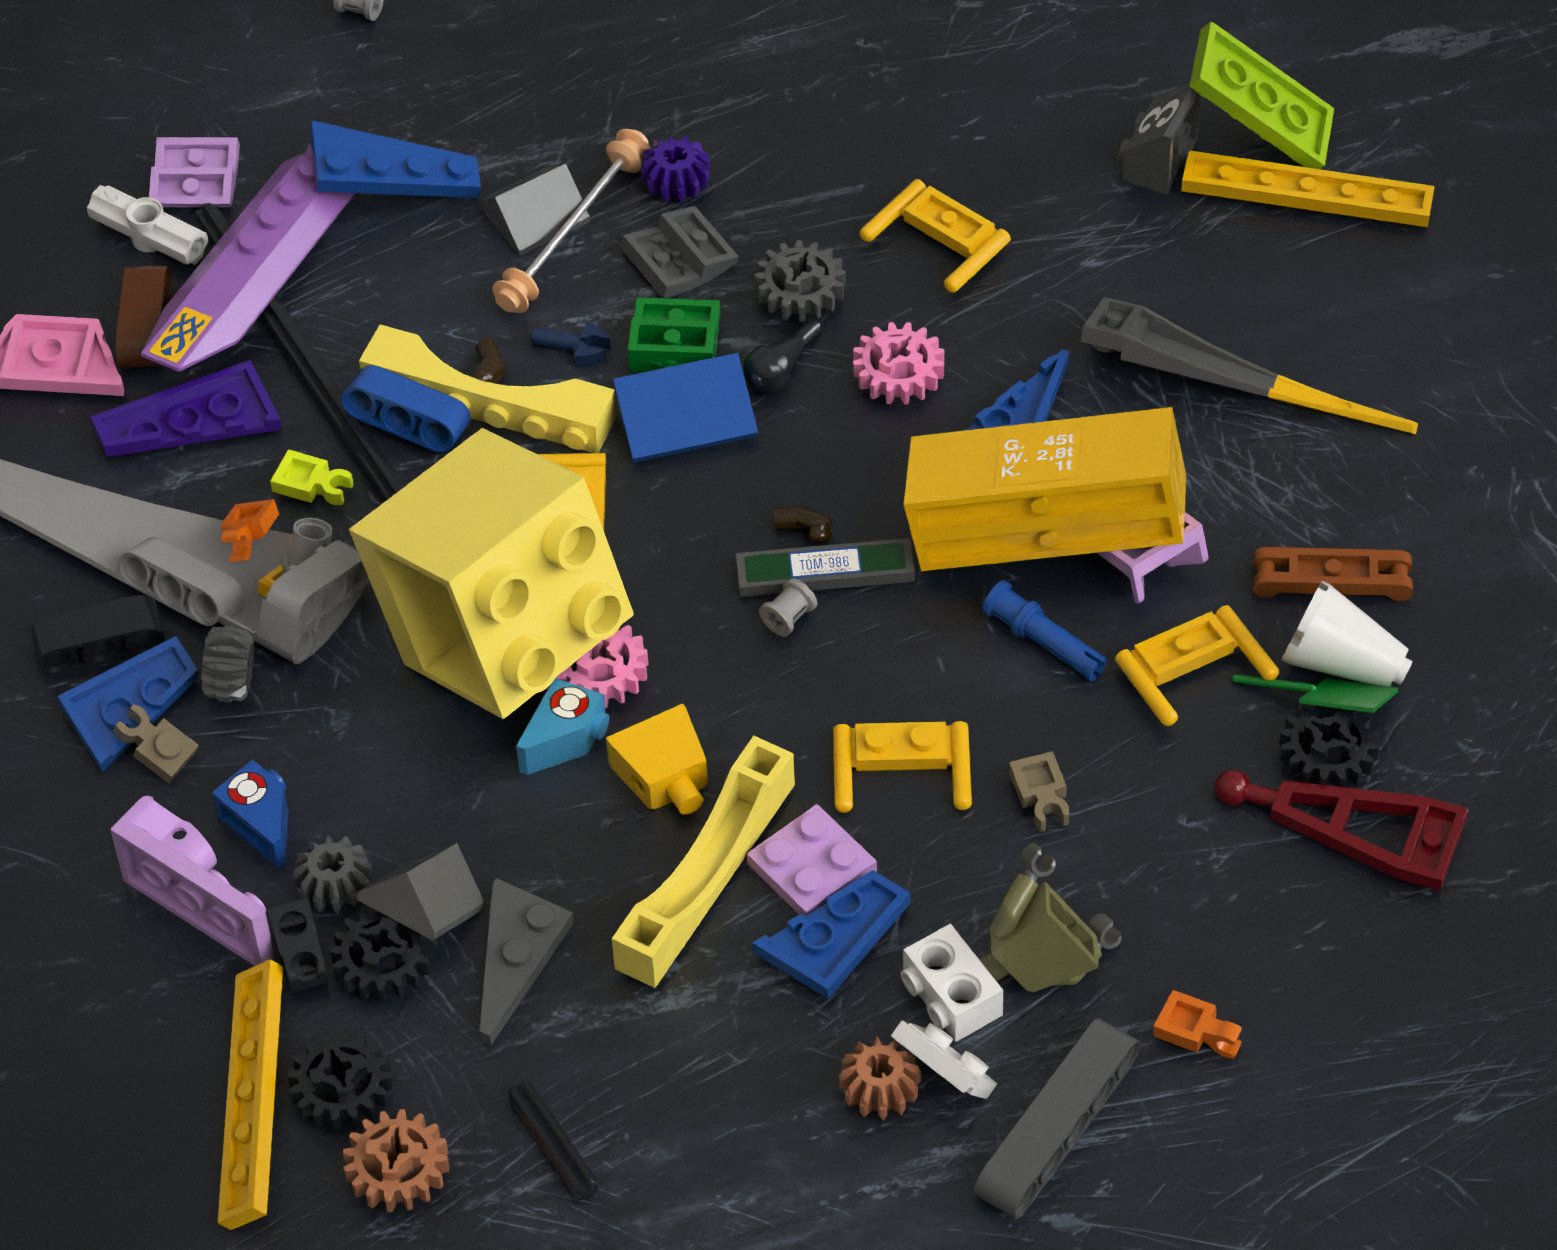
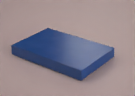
(685, 407)

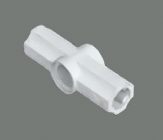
(147, 224)

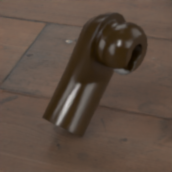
(491, 364)
(805, 517)

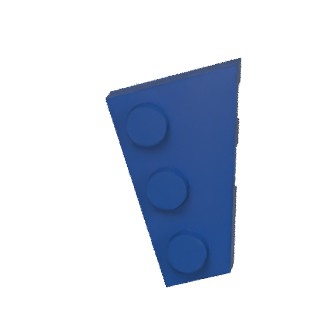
(147, 680)

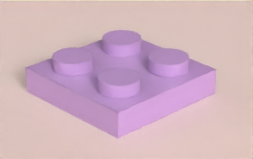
(810, 860)

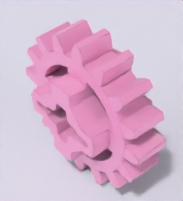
(898, 363)
(604, 668)

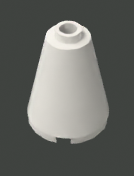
(1346, 642)

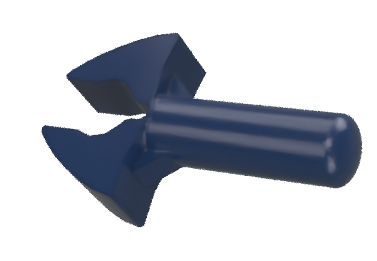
(578, 344)

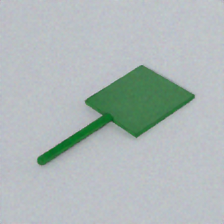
(1330, 692)

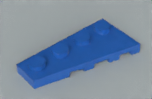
(377, 164)

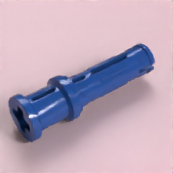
(1029, 621)

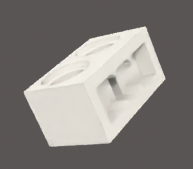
(960, 979)

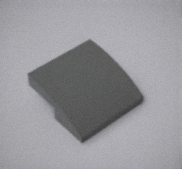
(679, 252)

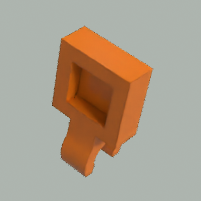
(246, 524)
(1193, 1021)

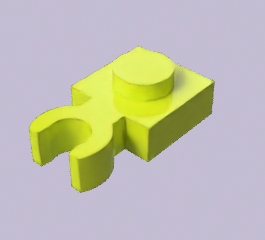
(305, 476)

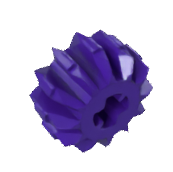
(675, 169)

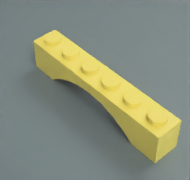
(563, 412)
(669, 916)

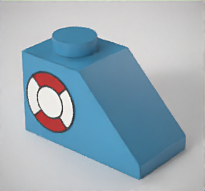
(562, 727)

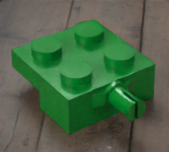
(672, 332)

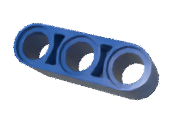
(405, 408)

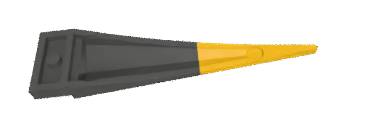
(1163, 346)

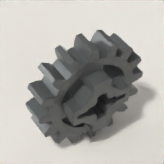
(800, 280)

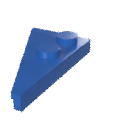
(1027, 401)

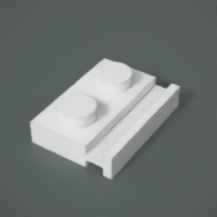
(933, 1048)

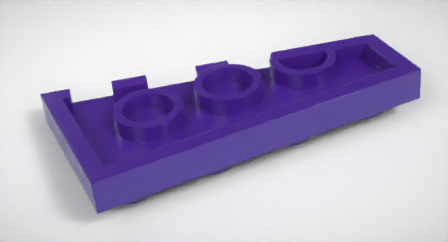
(195, 412)

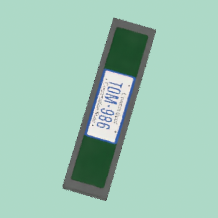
(826, 566)

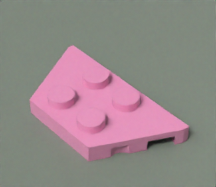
(57, 356)

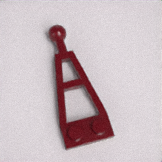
(1426, 851)

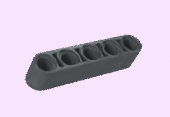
(1056, 1118)

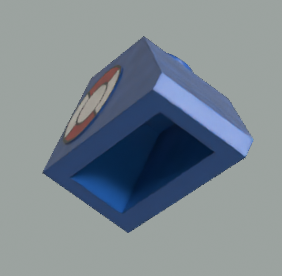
(256, 810)

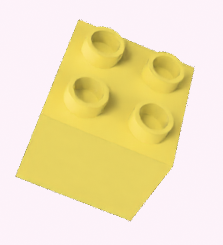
(493, 572)

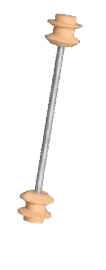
(518, 286)

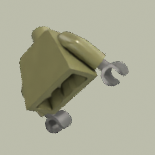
(1040, 935)

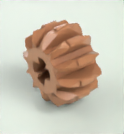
(880, 1078)

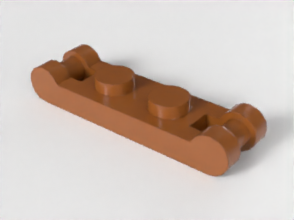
(1344, 569)

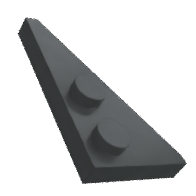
(519, 945)

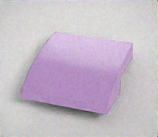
(194, 171)

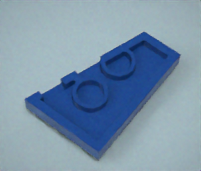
(837, 936)

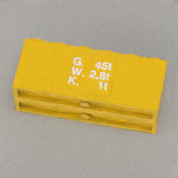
(1046, 489)

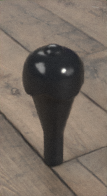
(769, 367)

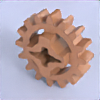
(412, 1169)

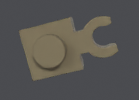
(161, 747)
(1040, 784)

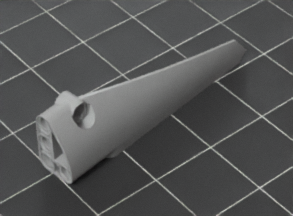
(186, 565)

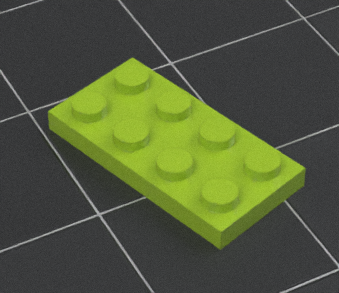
(1261, 97)

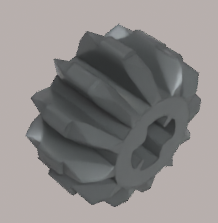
(227, 663)
(332, 873)

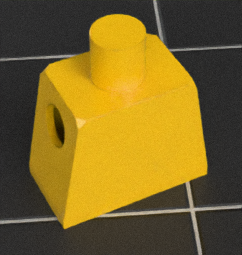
(661, 760)

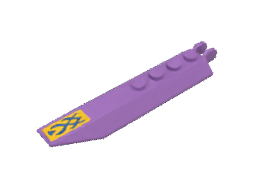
(245, 267)

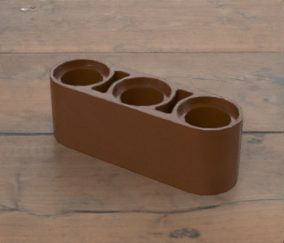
(143, 298)

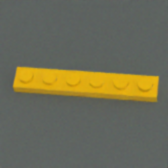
(1308, 188)
(250, 1095)

